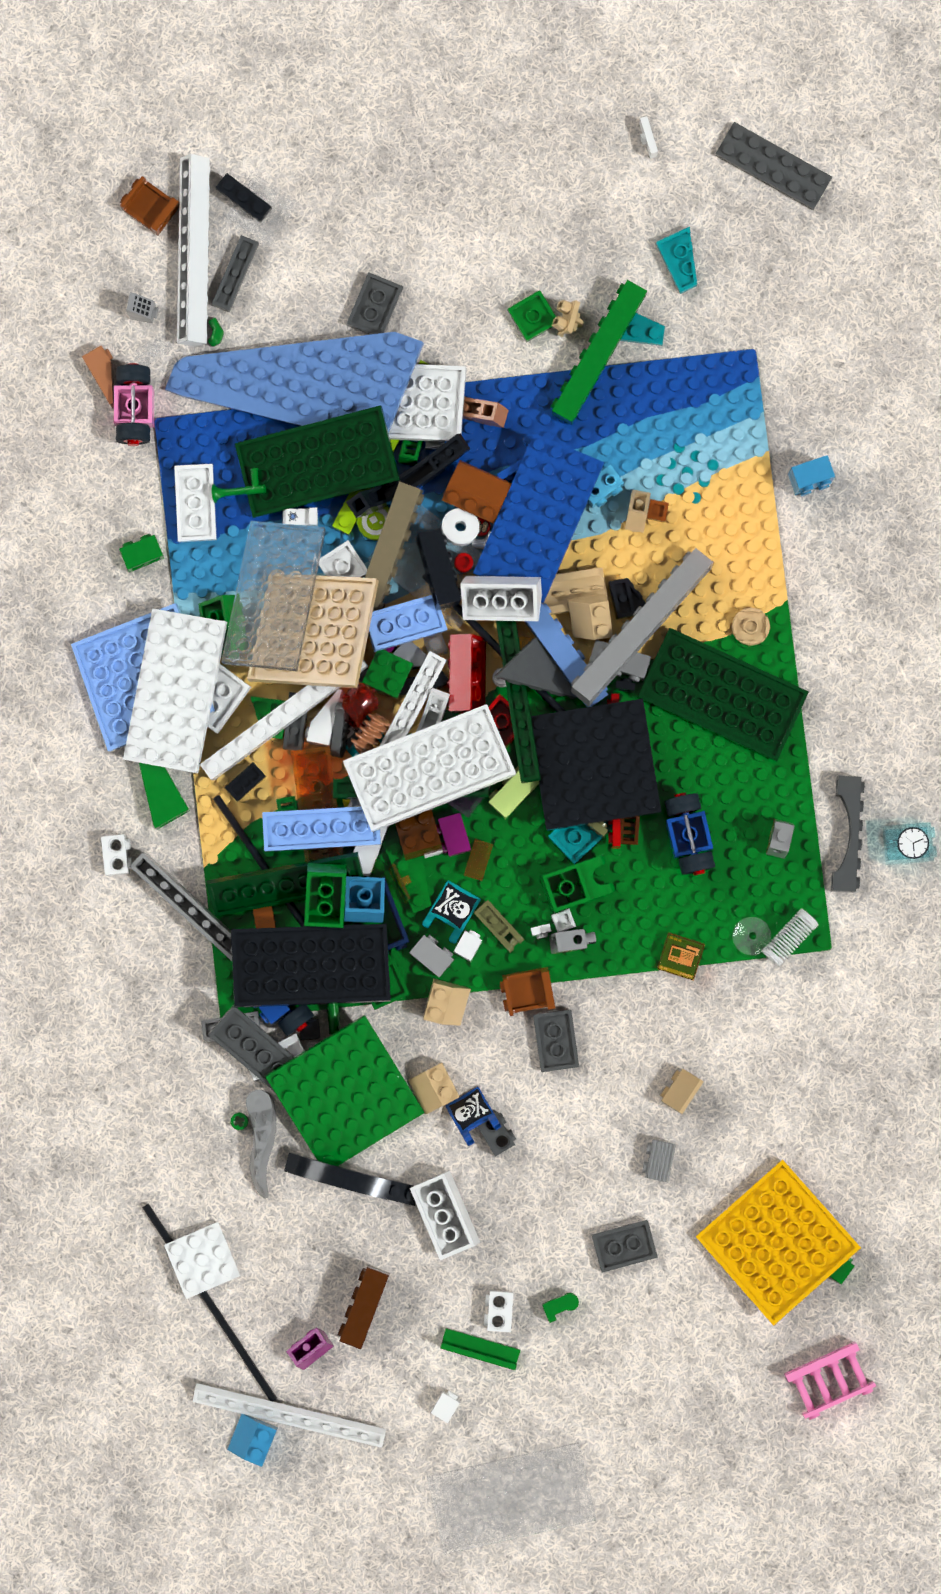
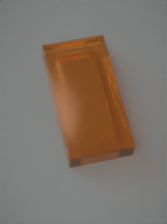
(478, 860)

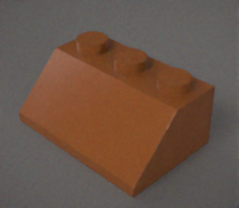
(476, 491)

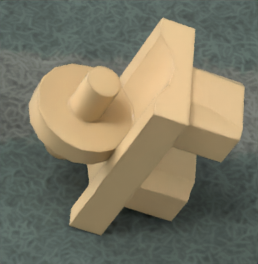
(570, 319)

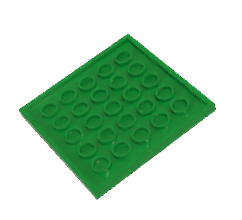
(345, 1093)

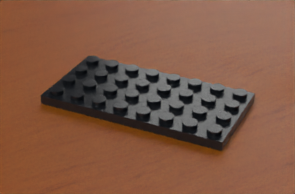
(310, 965)

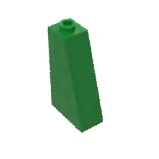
(162, 795)

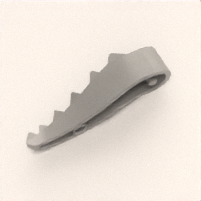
(263, 1121)

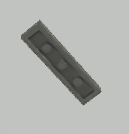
(235, 273)

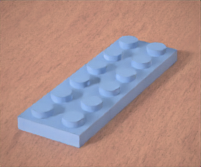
(317, 829)

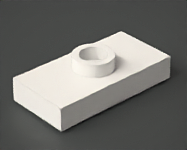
(647, 137)

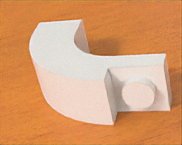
(434, 709)

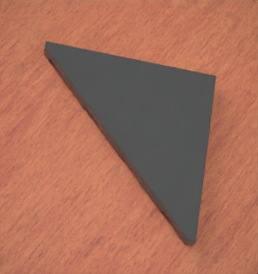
(537, 670)

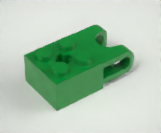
(580, 881)

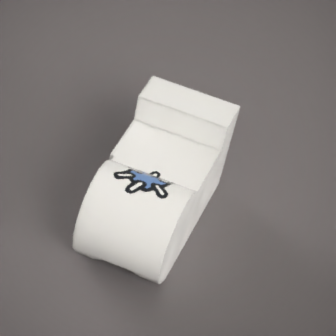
(305, 517)

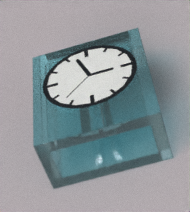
(909, 843)

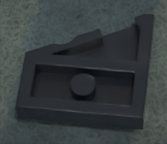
(625, 598)

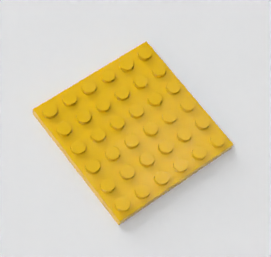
(778, 1242)

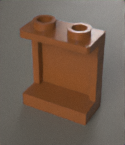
(149, 205)
(527, 990)

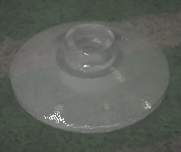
(742, 931)

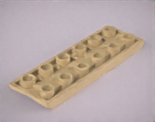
(574, 586)

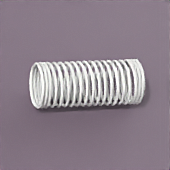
(807, 919)

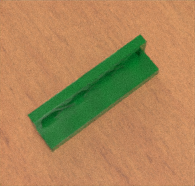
(480, 1349)

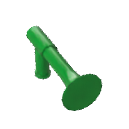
(218, 493)

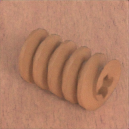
(370, 732)

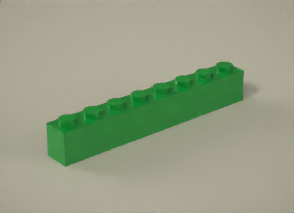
(599, 351)

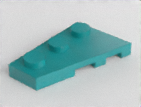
(644, 331)

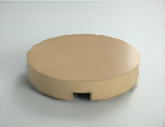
(750, 626)

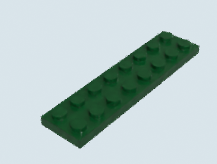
(270, 885)

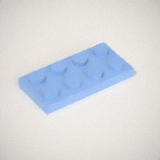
(405, 623)

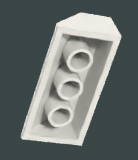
(501, 598)
(445, 1215)

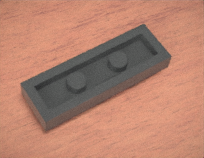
(295, 733)

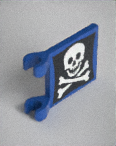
(471, 1111)

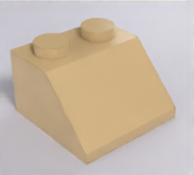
(590, 617)
(446, 1003)
(433, 1088)
(681, 1090)

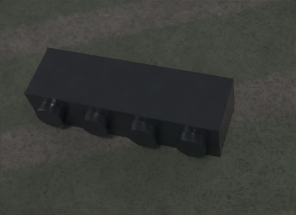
(438, 569)

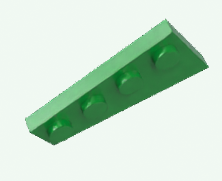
(415, 868)

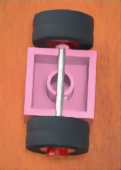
(133, 404)

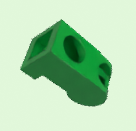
(557, 1305)

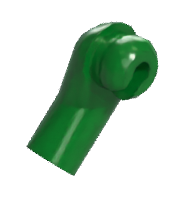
(217, 333)

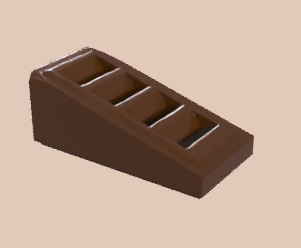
(632, 841)

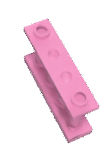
(830, 1359)

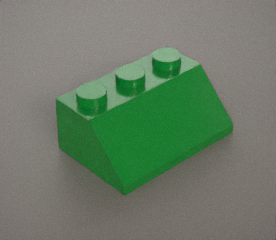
(218, 609)

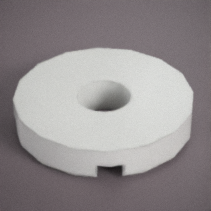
(456, 537)

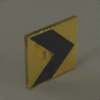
(400, 883)

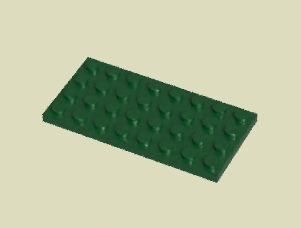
(318, 461)
(723, 694)

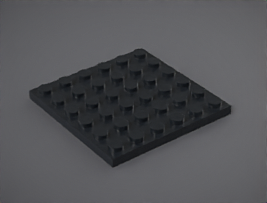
(595, 764)

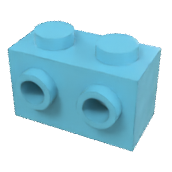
(607, 484)

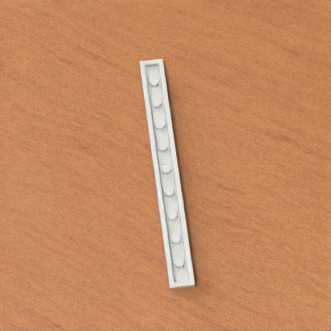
(412, 702)
(289, 1415)

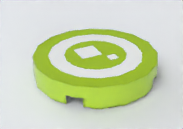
(372, 524)

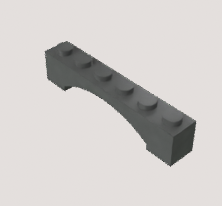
(850, 790)

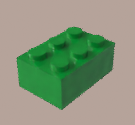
(325, 895)

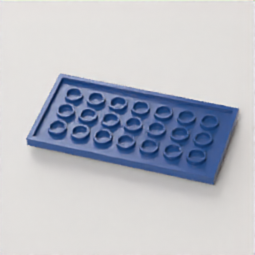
(540, 513)

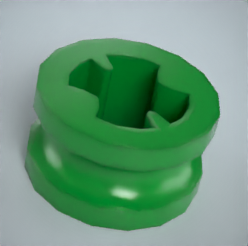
(241, 1115)

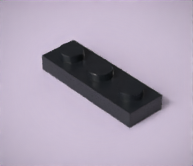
(243, 197)

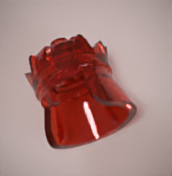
(359, 704)

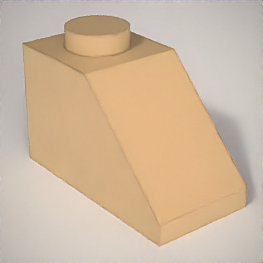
(637, 511)

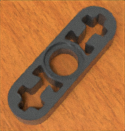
(340, 731)

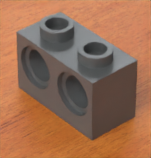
(492, 1135)

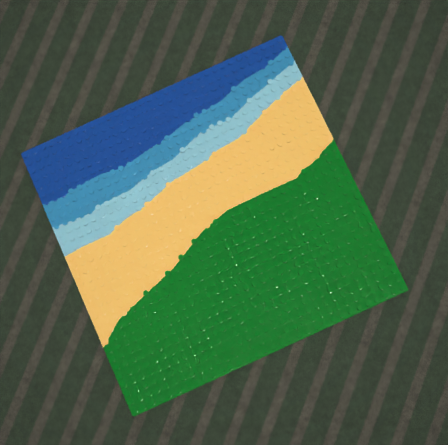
(632, 424)

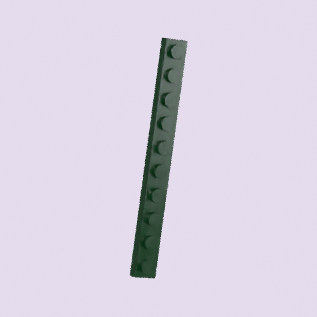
(519, 707)

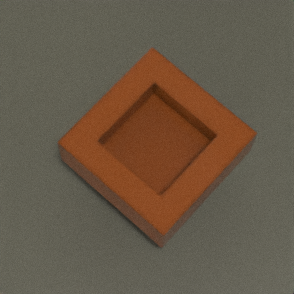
(657, 510)

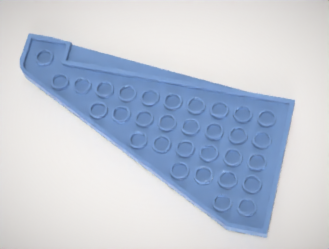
(304, 379)

